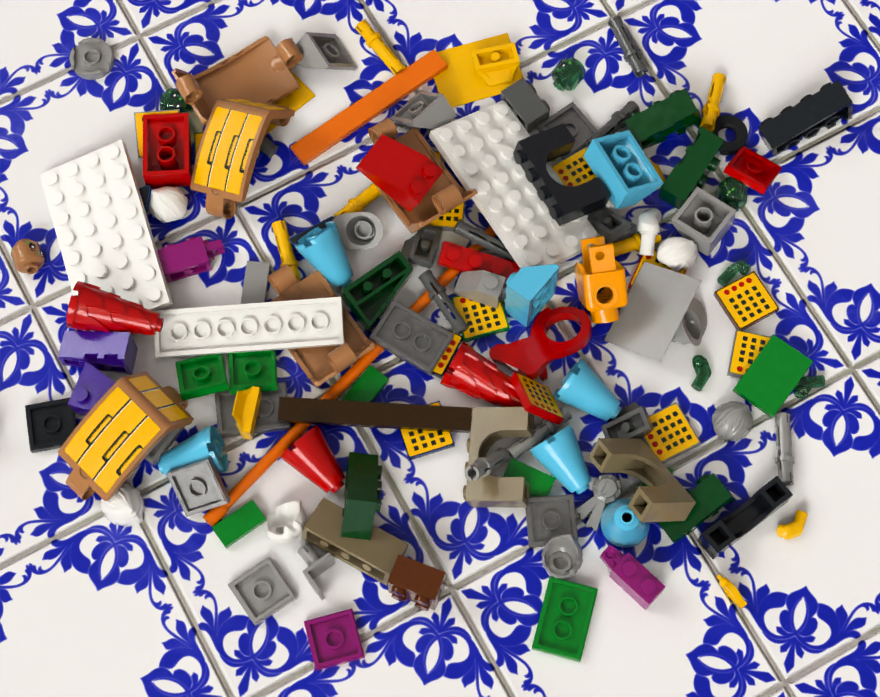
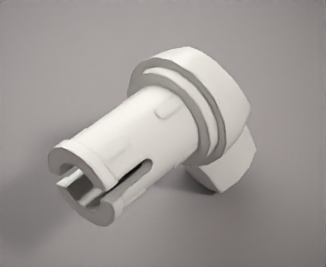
(648, 228)

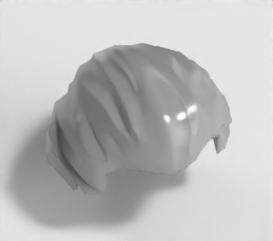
(732, 421)
(562, 556)

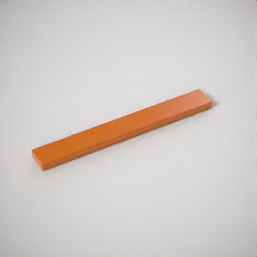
(368, 107)

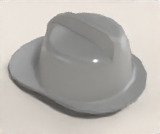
(359, 230)
(692, 325)

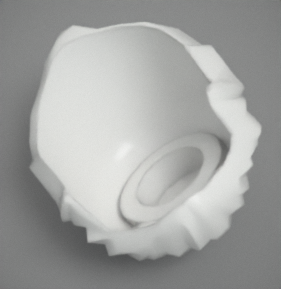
(167, 204)
(677, 253)
(124, 507)
(286, 522)

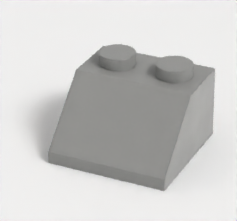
(704, 220)

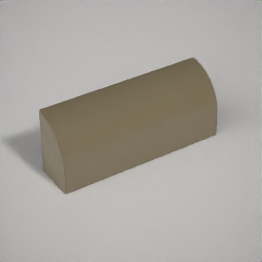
(372, 556)

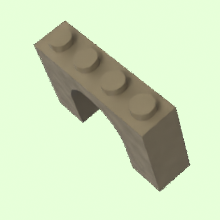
(488, 427)
(663, 496)

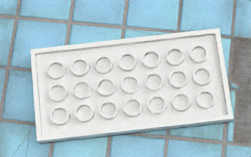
(482, 158)
(106, 227)

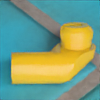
(794, 528)

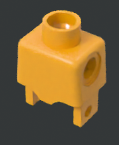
(598, 272)

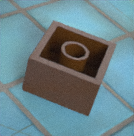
(416, 583)

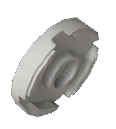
(92, 59)

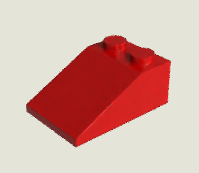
(167, 150)
(399, 171)

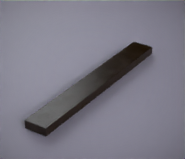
(375, 414)

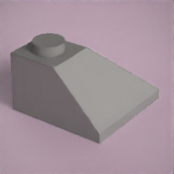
(324, 52)
(425, 111)

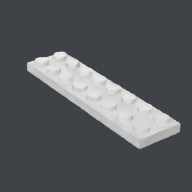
(250, 327)

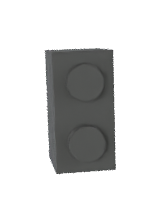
(526, 104)

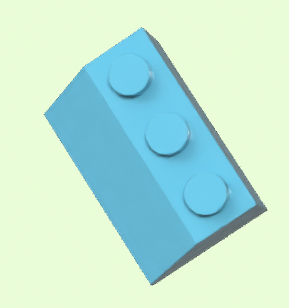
(622, 168)
(530, 291)

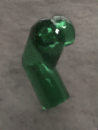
(731, 271)
(702, 372)
(806, 384)

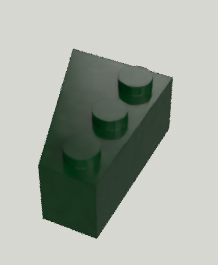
(663, 119)
(693, 168)
(361, 495)
(709, 497)

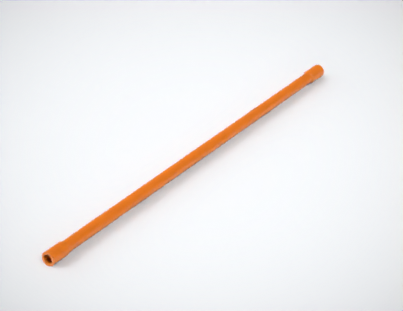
(215, 514)

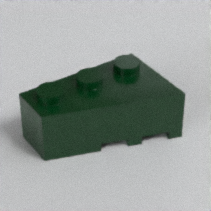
(376, 289)

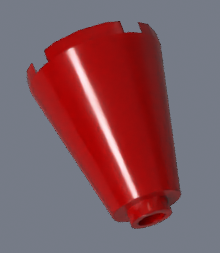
(315, 460)

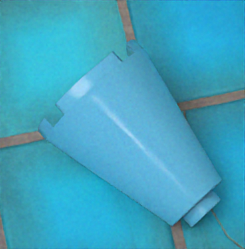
(327, 254)
(587, 392)
(197, 447)
(564, 460)
(619, 532)

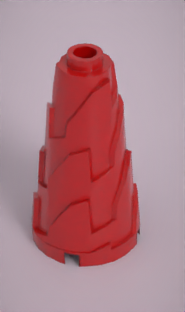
(108, 312)
(480, 378)

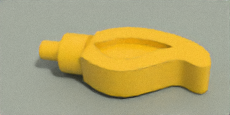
(731, 591)

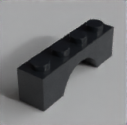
(745, 518)

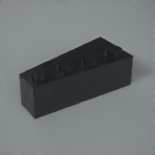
(806, 118)

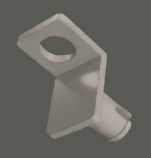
(315, 565)

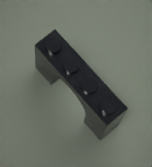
(563, 201)

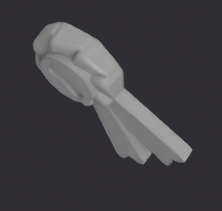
(606, 490)

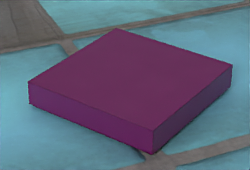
(334, 639)

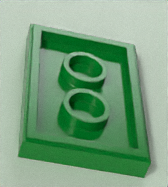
(772, 376)
(564, 619)

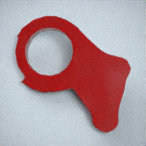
(533, 353)

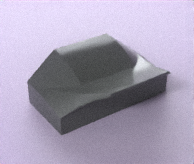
(609, 224)
(423, 247)
(630, 423)

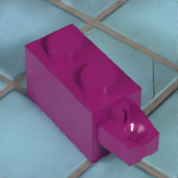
(188, 257)
(632, 576)

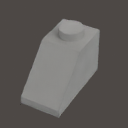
(481, 287)

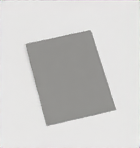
(653, 311)

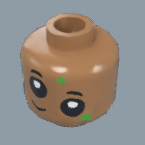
(27, 255)

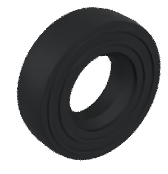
(739, 129)

